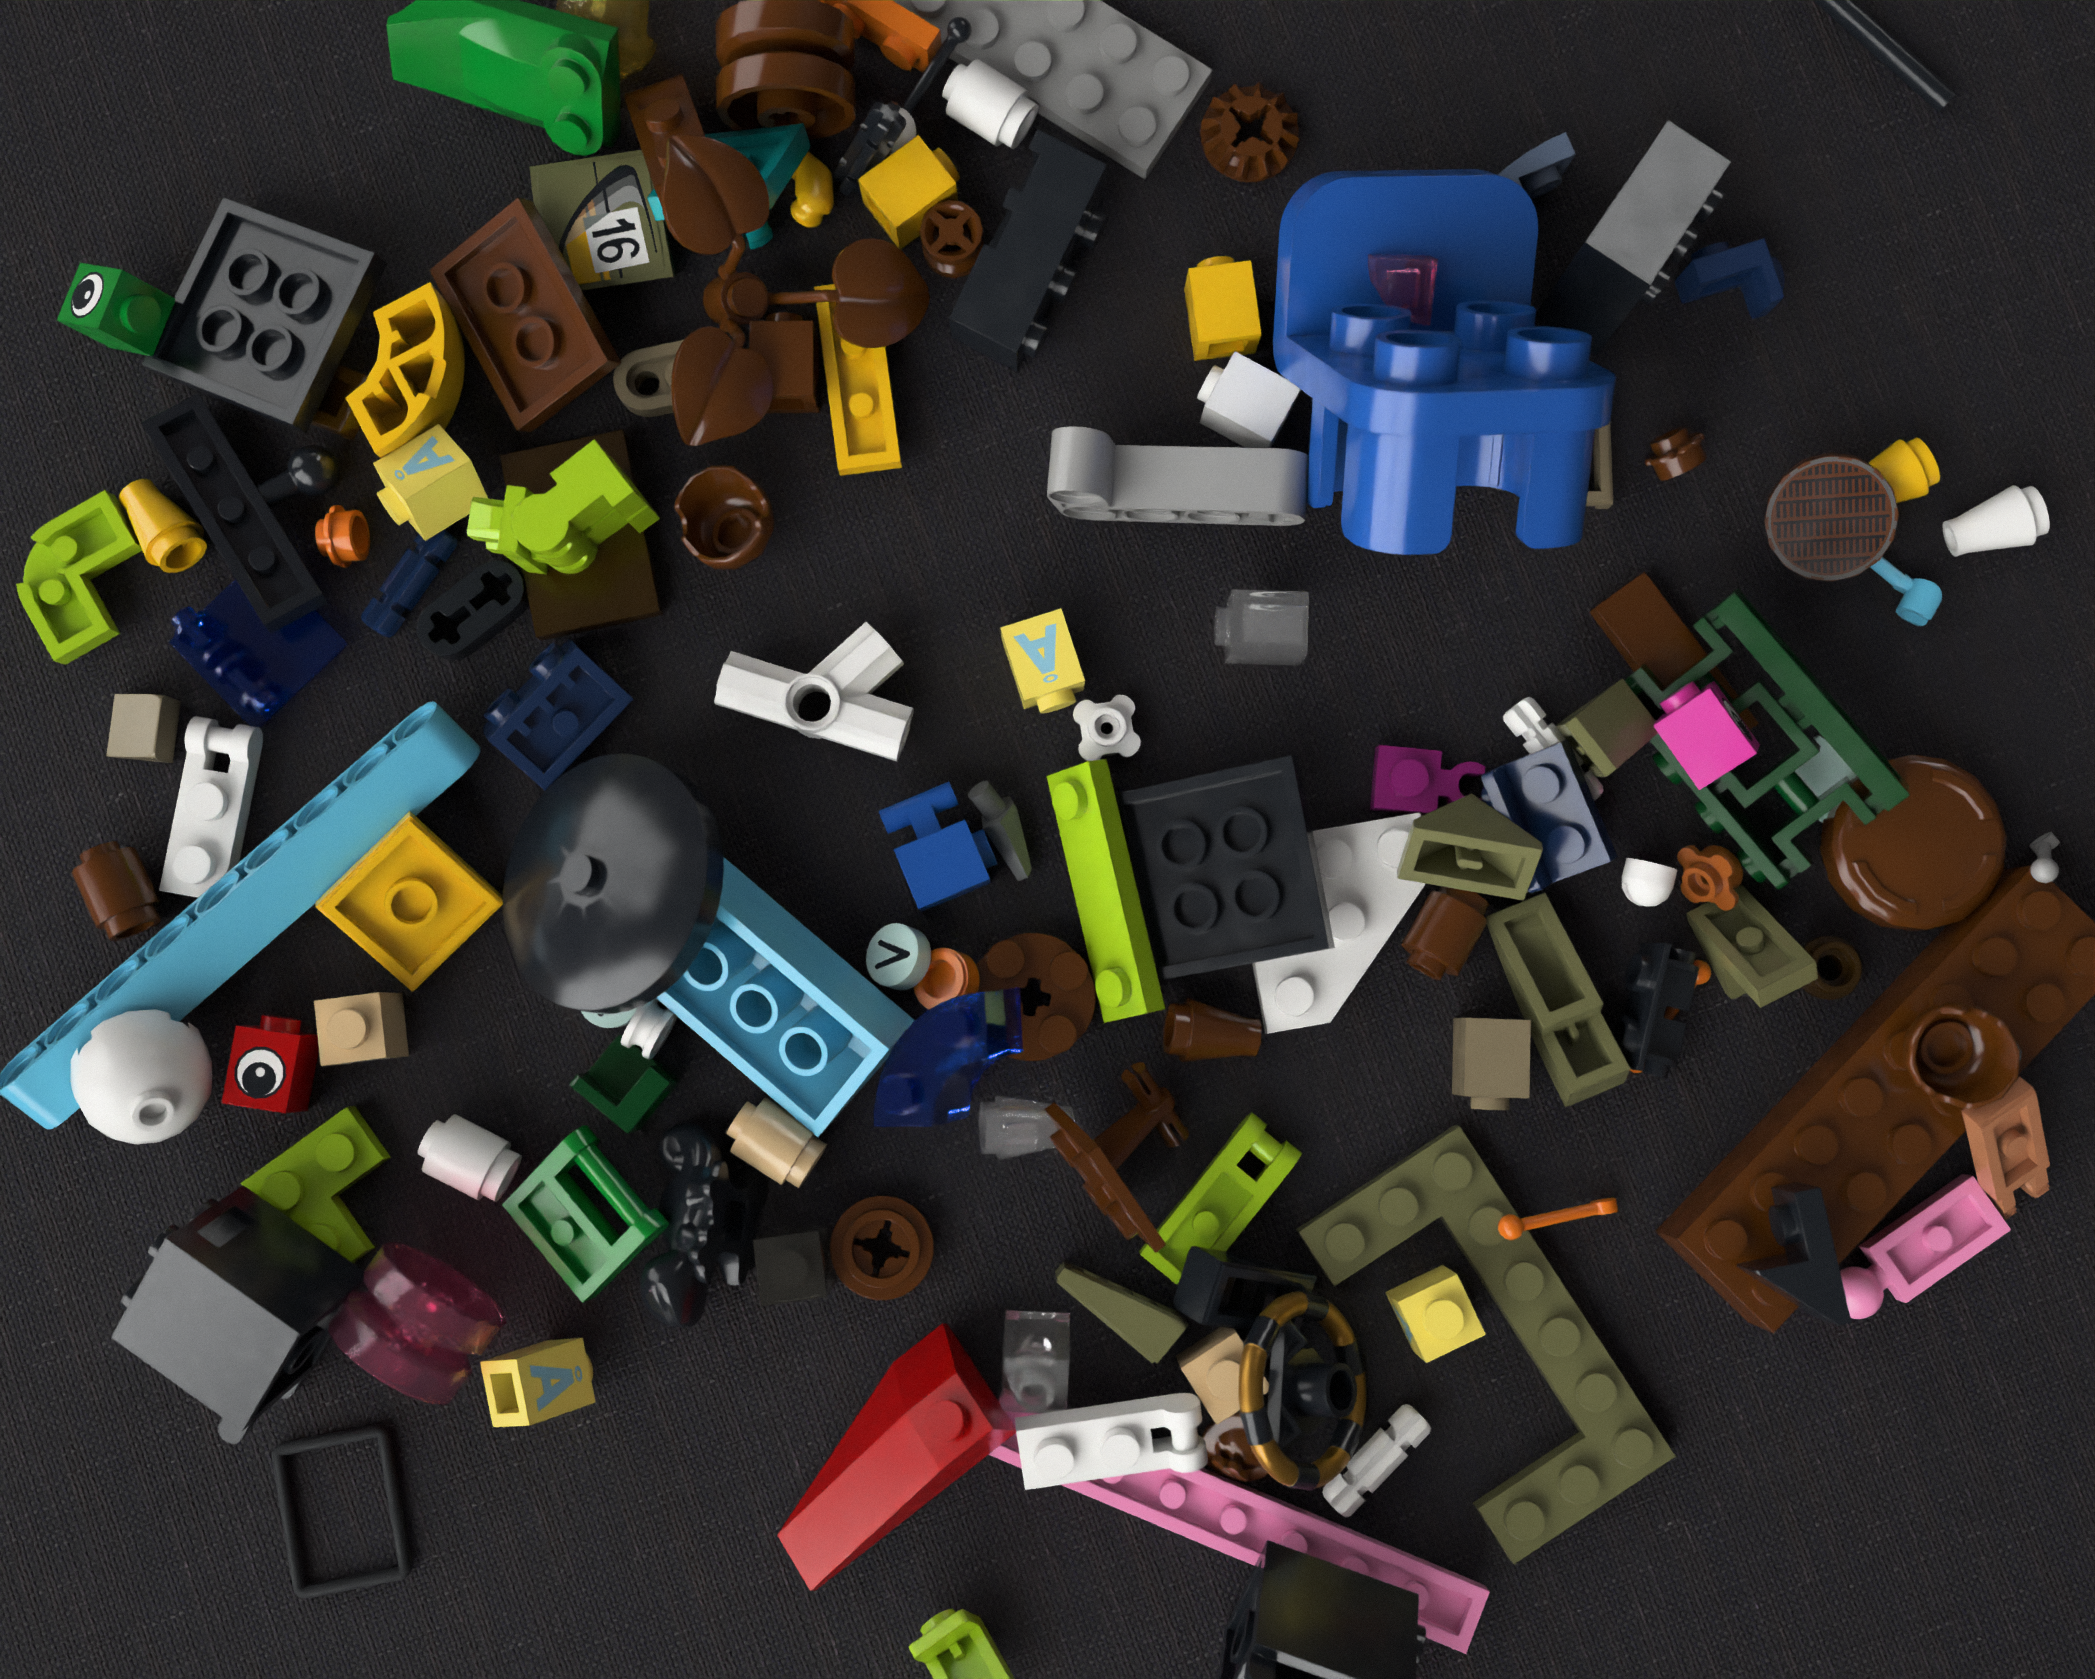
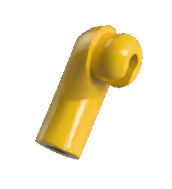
(813, 192)

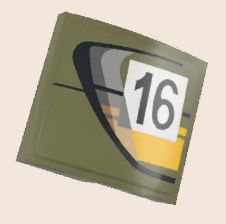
(603, 219)

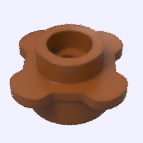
(1710, 875)

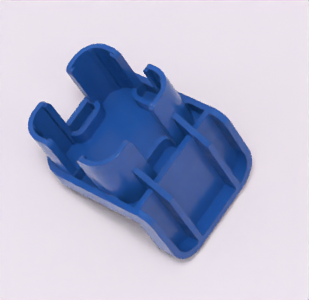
(1439, 404)

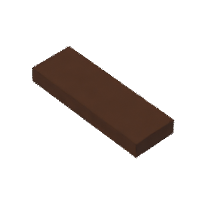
(1652, 633)

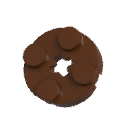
(1061, 975)

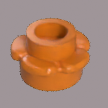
(343, 536)

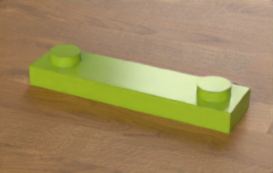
(1105, 891)

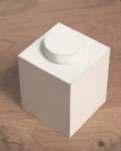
(1246, 402)

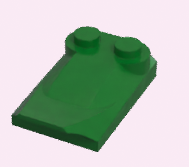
(515, 63)

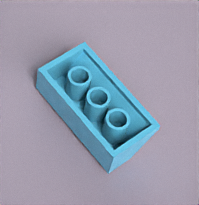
(785, 1006)

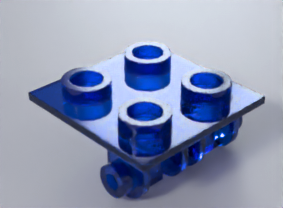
(244, 661)

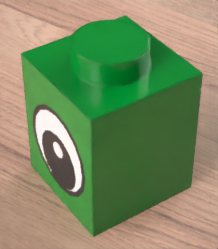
(116, 309)

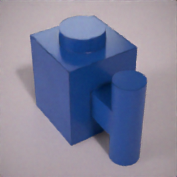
(943, 860)

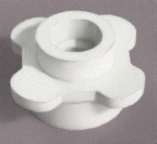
(1118, 714)

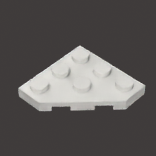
(1363, 909)

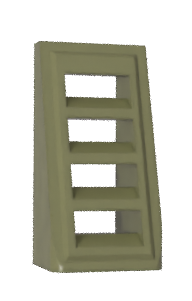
(1135, 1318)

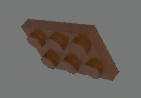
(525, 315)

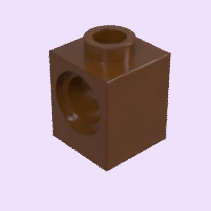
(793, 358)

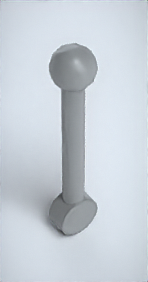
(2044, 868)

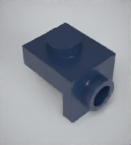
(1744, 266)

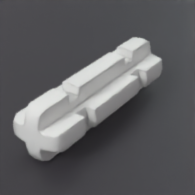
(1527, 720)
(1376, 1460)

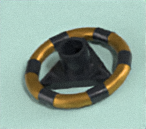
(1301, 1390)

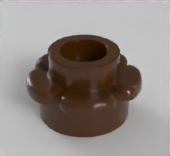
(1676, 453)

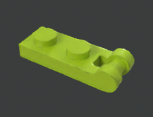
(1222, 1197)

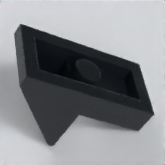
(1809, 1268)

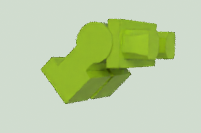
(566, 522)

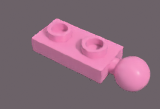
(1923, 1246)

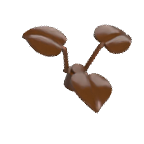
(708, 203)

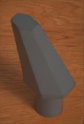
(1003, 827)

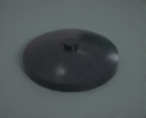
(613, 884)

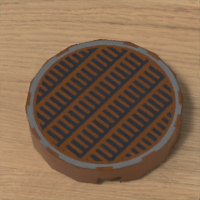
(1831, 517)

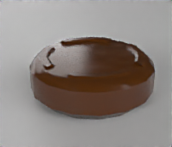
(1923, 858)

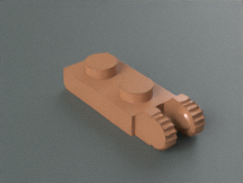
(2009, 1147)

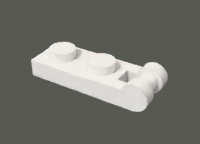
(211, 806)
(1110, 1440)

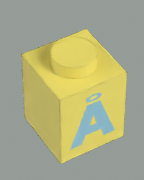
(428, 482)
(1043, 661)
(1435, 1313)
(538, 1382)

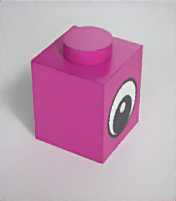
(1704, 732)

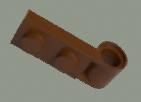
(658, 114)

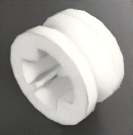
(649, 1028)

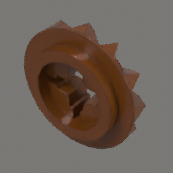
(1254, 158)
(855, 1263)

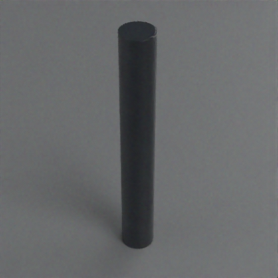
(1889, 51)

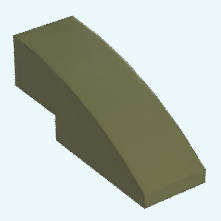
(1557, 999)

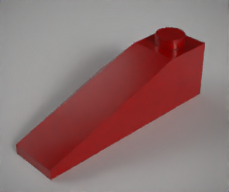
(906, 1445)

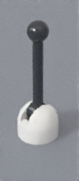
(958, 31)

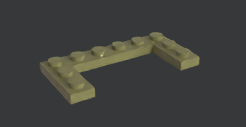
(1615, 1434)

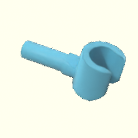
(1920, 595)

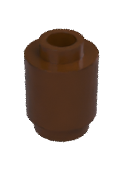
(117, 890)
(1445, 931)

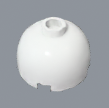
(142, 1076)

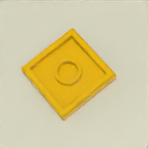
(410, 901)

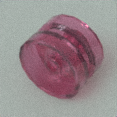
(416, 1324)

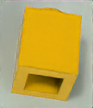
(906, 187)
(1222, 308)

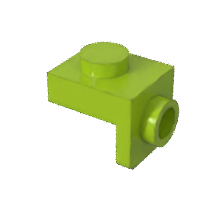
(959, 1648)

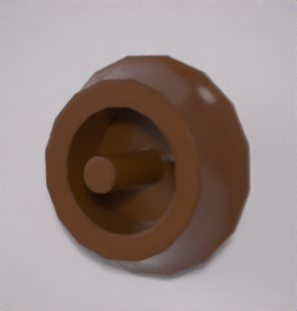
(1230, 1452)

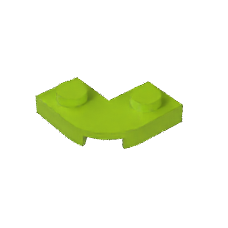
(60, 572)

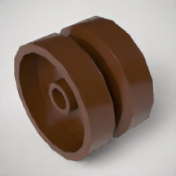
(786, 66)

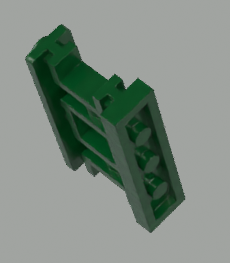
(1801, 704)

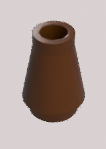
(1208, 1032)

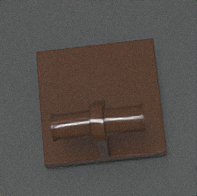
(1102, 1156)

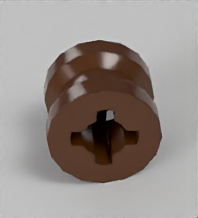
(951, 225)

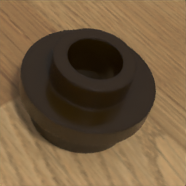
(1846, 964)

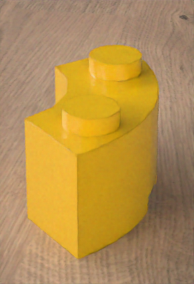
(415, 371)

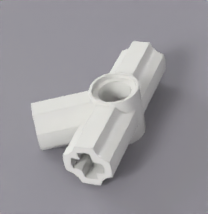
(845, 675)

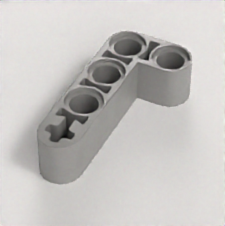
(1174, 483)

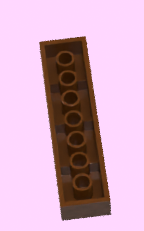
(1857, 1114)

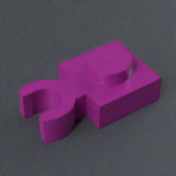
(1413, 780)

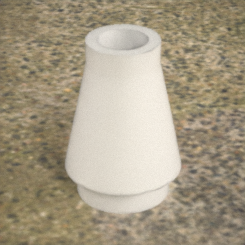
(2000, 522)

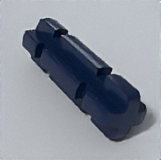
(407, 582)

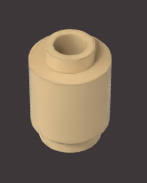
(775, 1142)

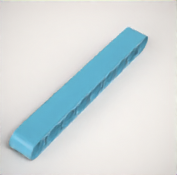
(251, 901)

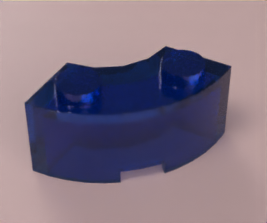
(943, 1057)

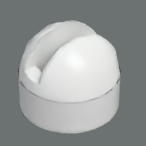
(1647, 882)

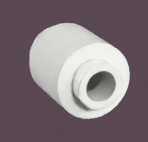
(989, 104)
(468, 1158)

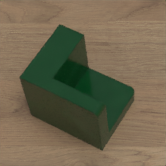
(625, 1085)

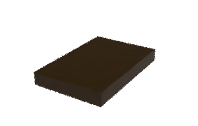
(620, 580)

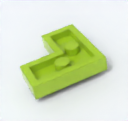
(313, 1174)

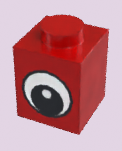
(271, 1066)

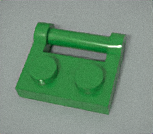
(569, 1225)

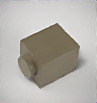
(1491, 1061)

